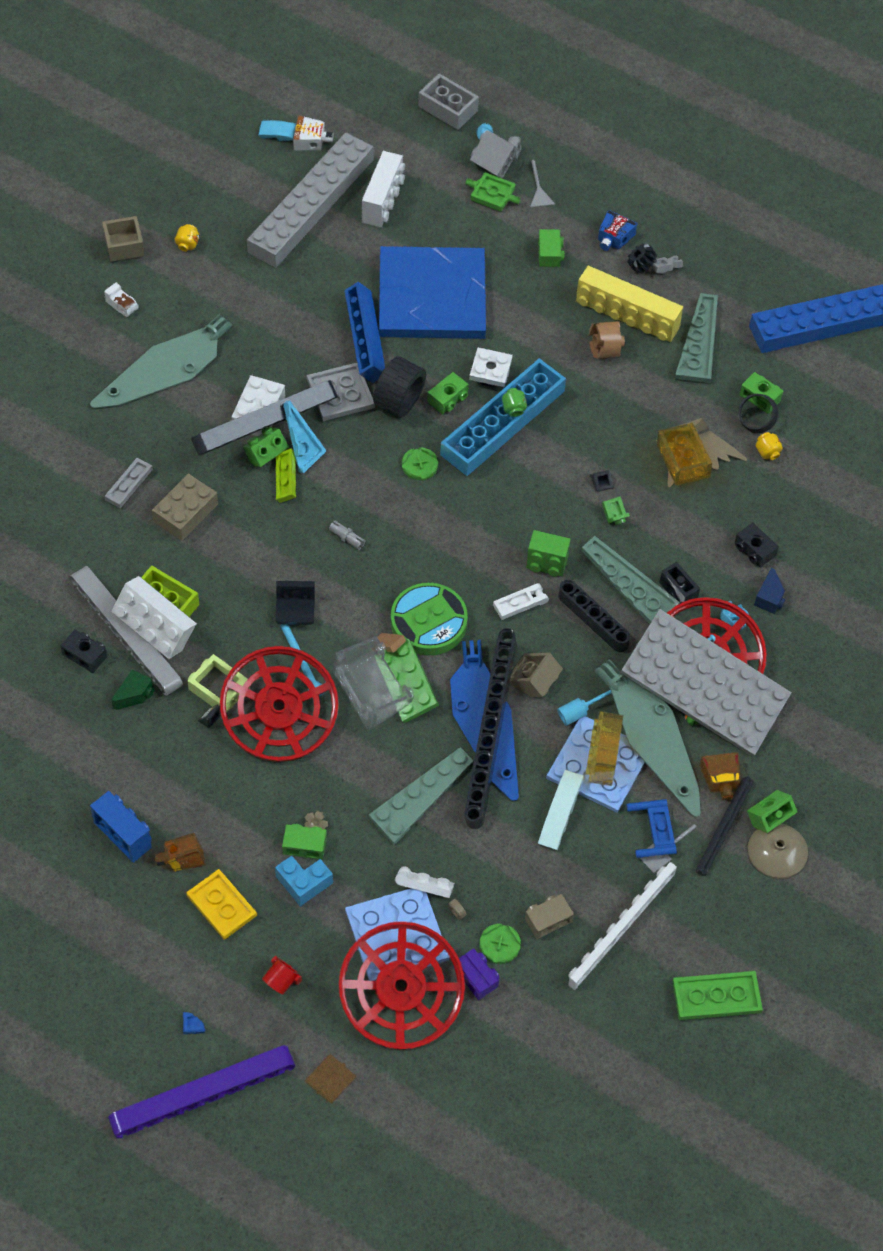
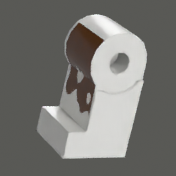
(120, 300)

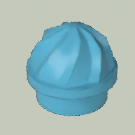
(483, 128)

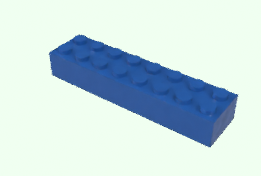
(818, 319)

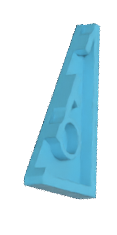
(305, 443)

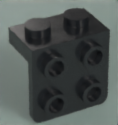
(295, 602)

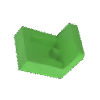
(615, 511)

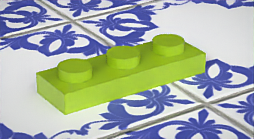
(285, 476)

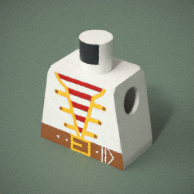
(310, 134)

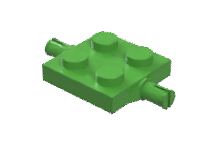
(493, 191)

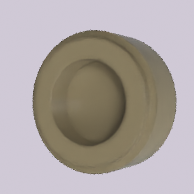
(457, 909)

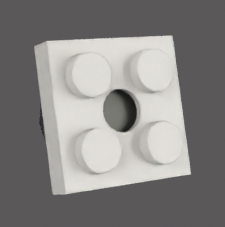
(491, 367)

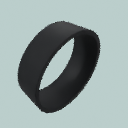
(772, 421)

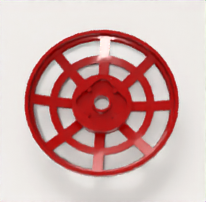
(732, 631)
(279, 692)
(414, 979)

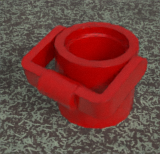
(281, 976)

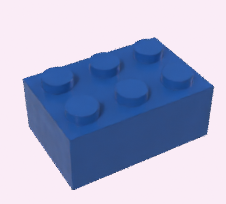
(121, 826)

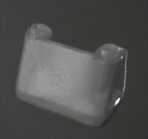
(370, 682)

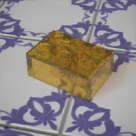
(684, 454)
(604, 748)

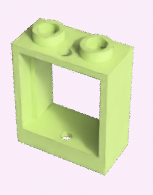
(205, 694)

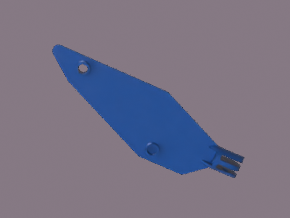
(468, 697)

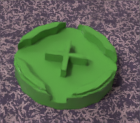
(420, 463)
(500, 943)

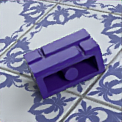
(478, 975)

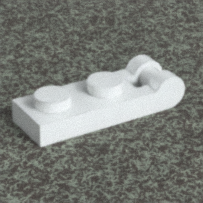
(520, 601)
(424, 882)

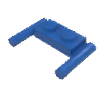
(660, 828)

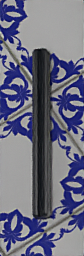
(724, 826)

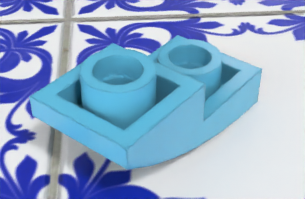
(281, 130)

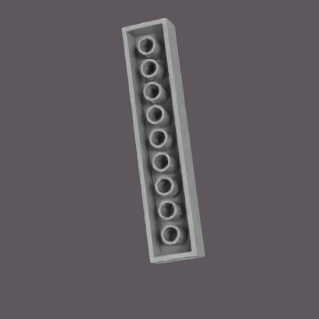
(310, 200)

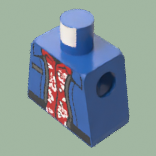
(615, 231)

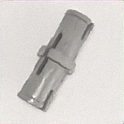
(347, 535)

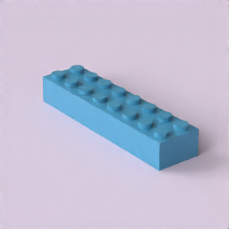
(493, 427)

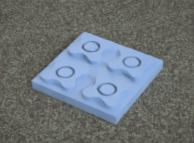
(575, 757)
(405, 906)

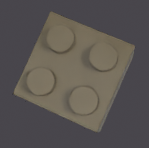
(123, 238)

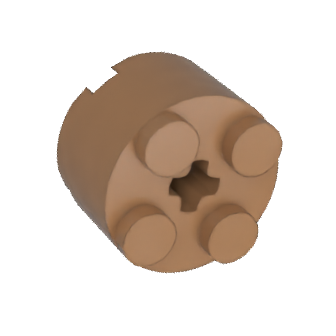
(606, 340)

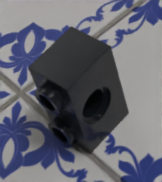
(754, 536)
(678, 583)
(89, 659)

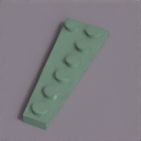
(698, 349)
(629, 581)
(409, 805)

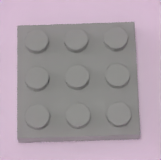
(351, 390)

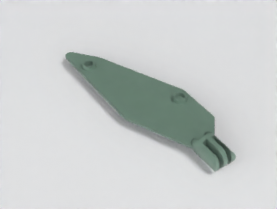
(165, 365)
(653, 735)

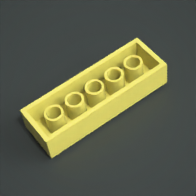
(629, 304)

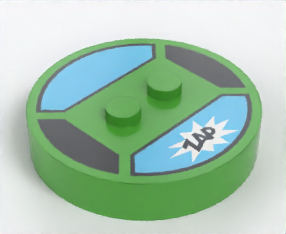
(429, 617)

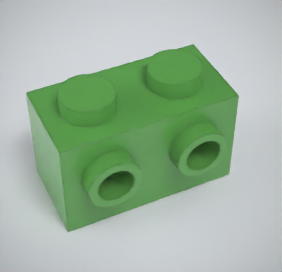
(265, 446)

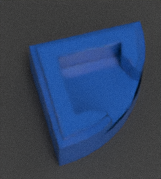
(192, 1024)

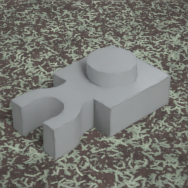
(664, 264)

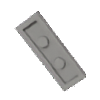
(128, 483)

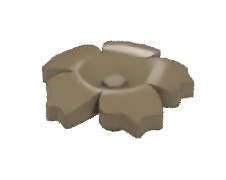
(316, 820)

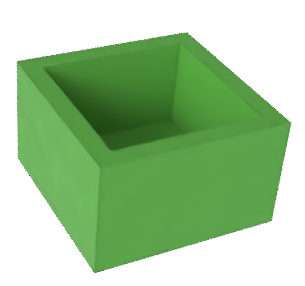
(548, 553)

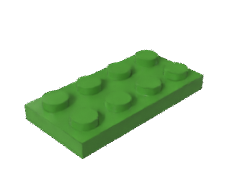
(409, 672)
(717, 995)

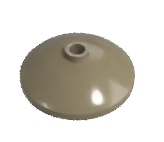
(775, 860)

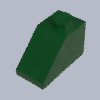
(133, 691)

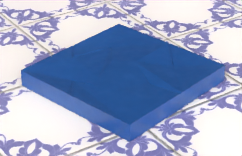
(432, 292)

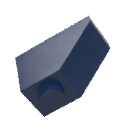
(771, 593)

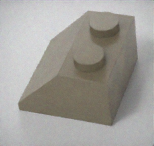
(535, 673)

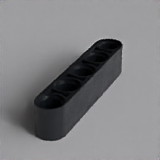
(591, 607)

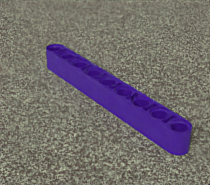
(200, 1091)

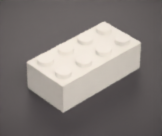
(383, 189)
(153, 617)

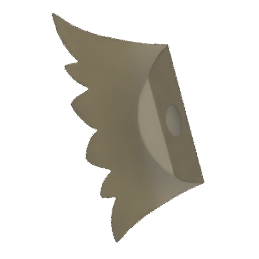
(714, 446)

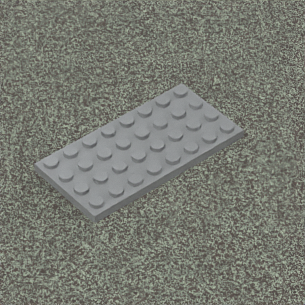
(706, 682)

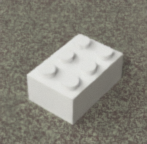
(257, 395)

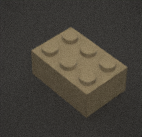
(185, 507)

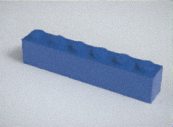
(365, 332)

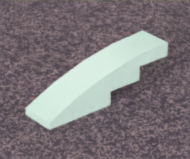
(560, 810)

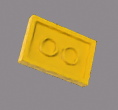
(221, 904)

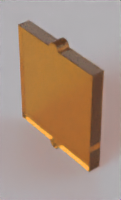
(330, 1078)

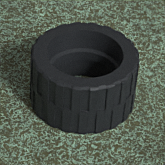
(399, 386)

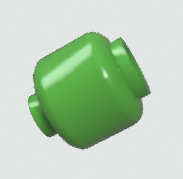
(514, 402)

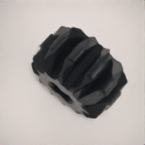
(642, 258)

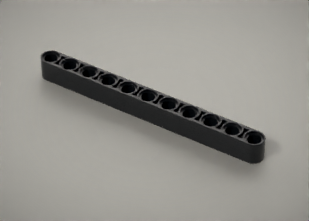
(490, 735)

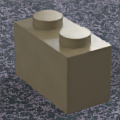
(549, 916)

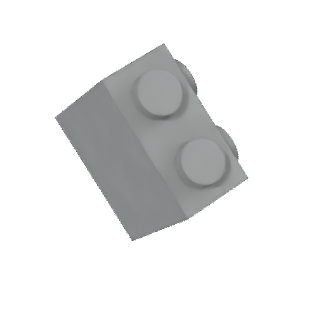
(494, 153)

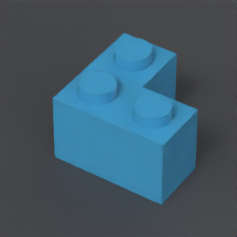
(303, 883)

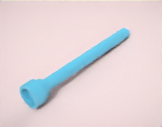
(304, 666)

